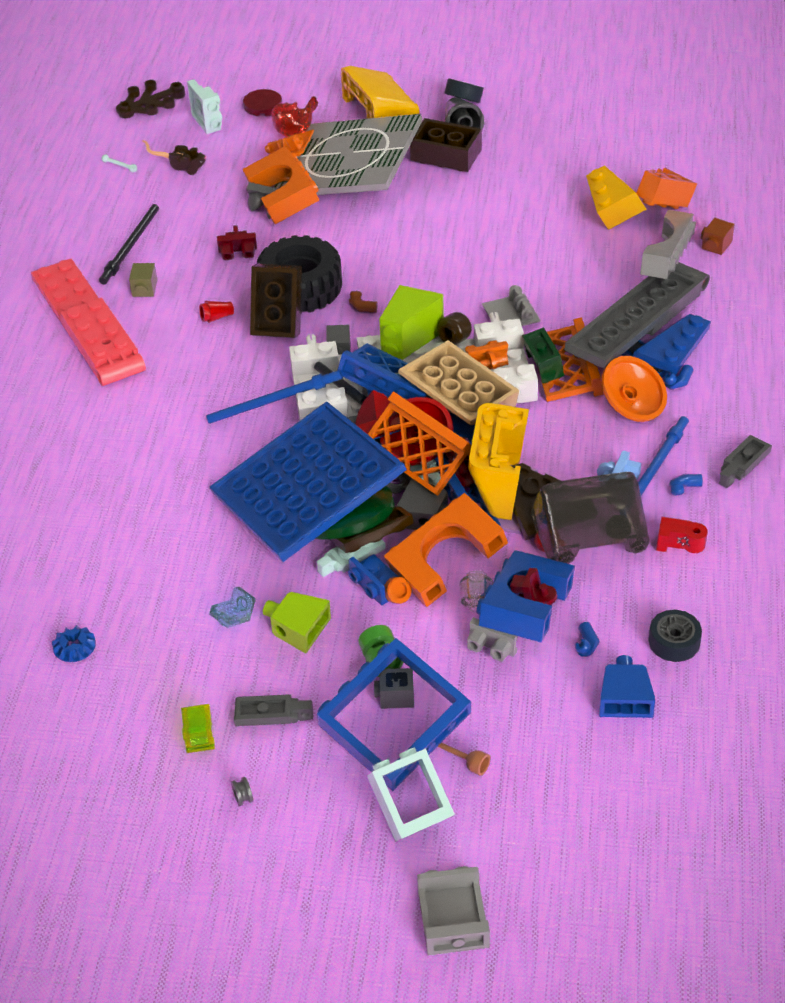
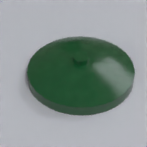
(363, 517)

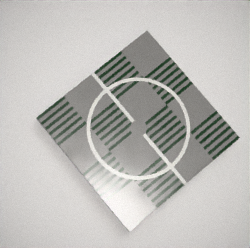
(357, 153)

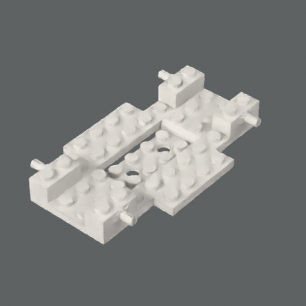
(304, 357)

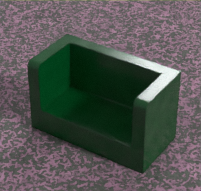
(544, 353)

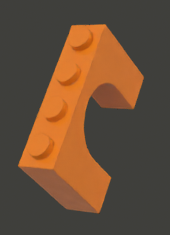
(294, 195)
(459, 520)

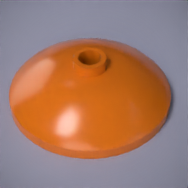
(634, 388)

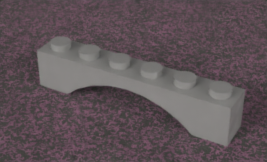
(662, 257)

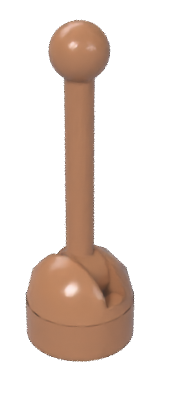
(476, 760)

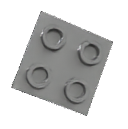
(513, 307)

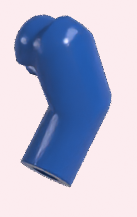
(673, 381)
(686, 480)
(589, 642)

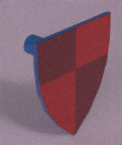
(371, 411)

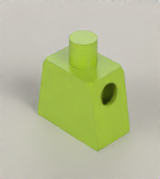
(298, 619)

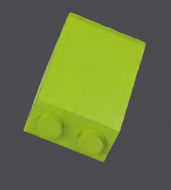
(410, 321)

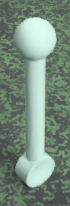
(132, 168)

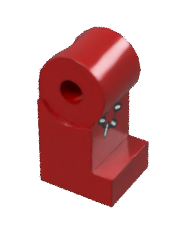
(681, 535)

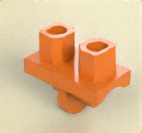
(490, 355)

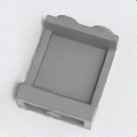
(452, 910)

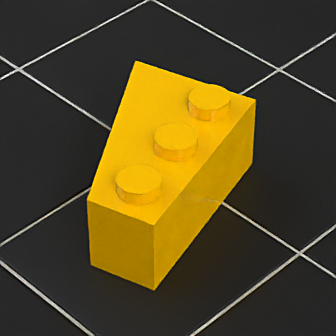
(613, 197)

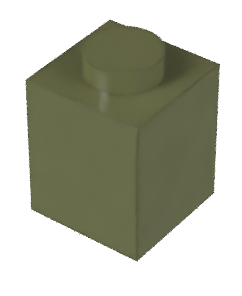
(143, 279)

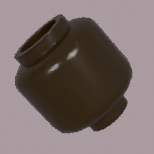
(454, 328)

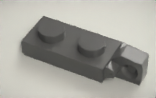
(743, 460)
(271, 710)

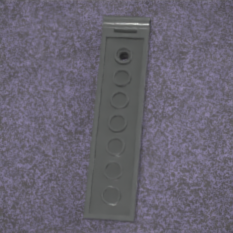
(637, 314)

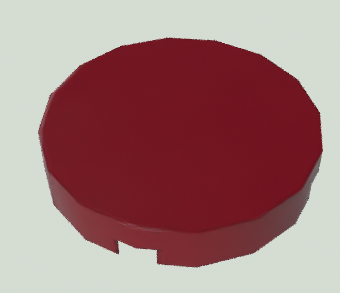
(261, 101)

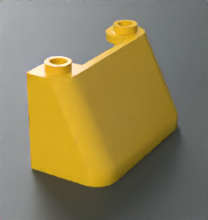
(376, 92)
(494, 449)

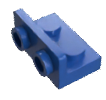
(371, 576)

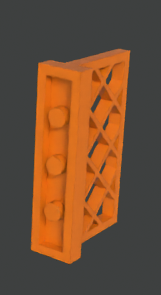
(590, 371)
(433, 429)

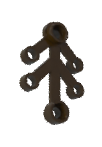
(127, 108)

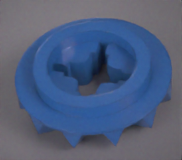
(74, 652)

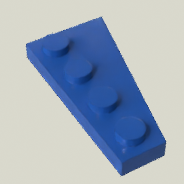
(674, 345)

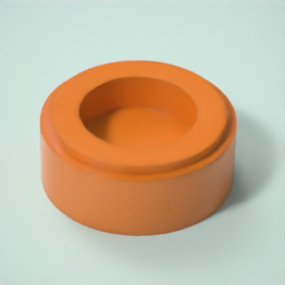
(397, 590)

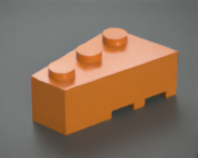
(665, 188)

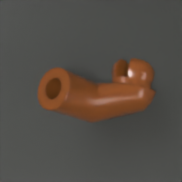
(361, 305)

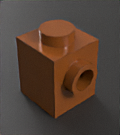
(717, 236)

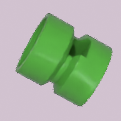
(373, 639)

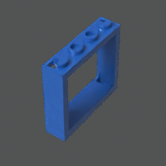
(367, 673)

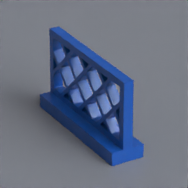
(380, 377)

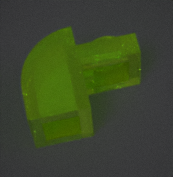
(198, 728)

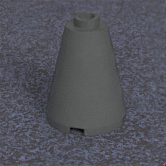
(463, 113)

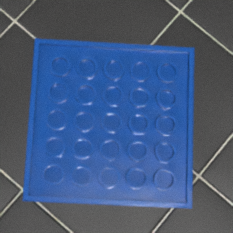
(306, 480)

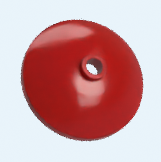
(433, 409)

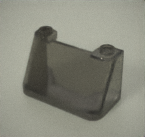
(590, 515)

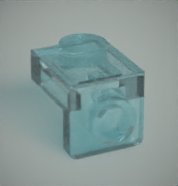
(234, 611)

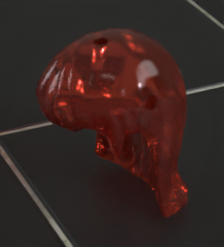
(292, 120)

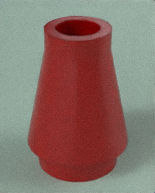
(215, 310)

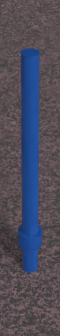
(318, 382)
(673, 437)

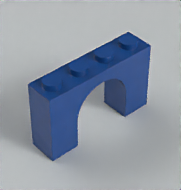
(520, 616)

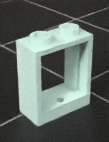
(387, 805)

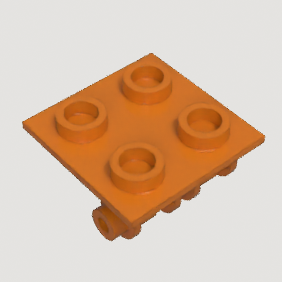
(294, 143)

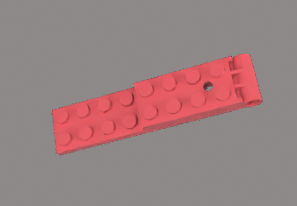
(89, 322)

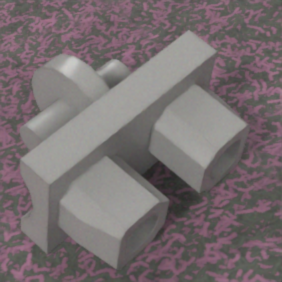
(501, 643)

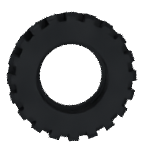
(319, 265)

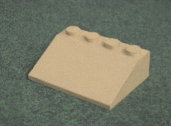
(458, 381)

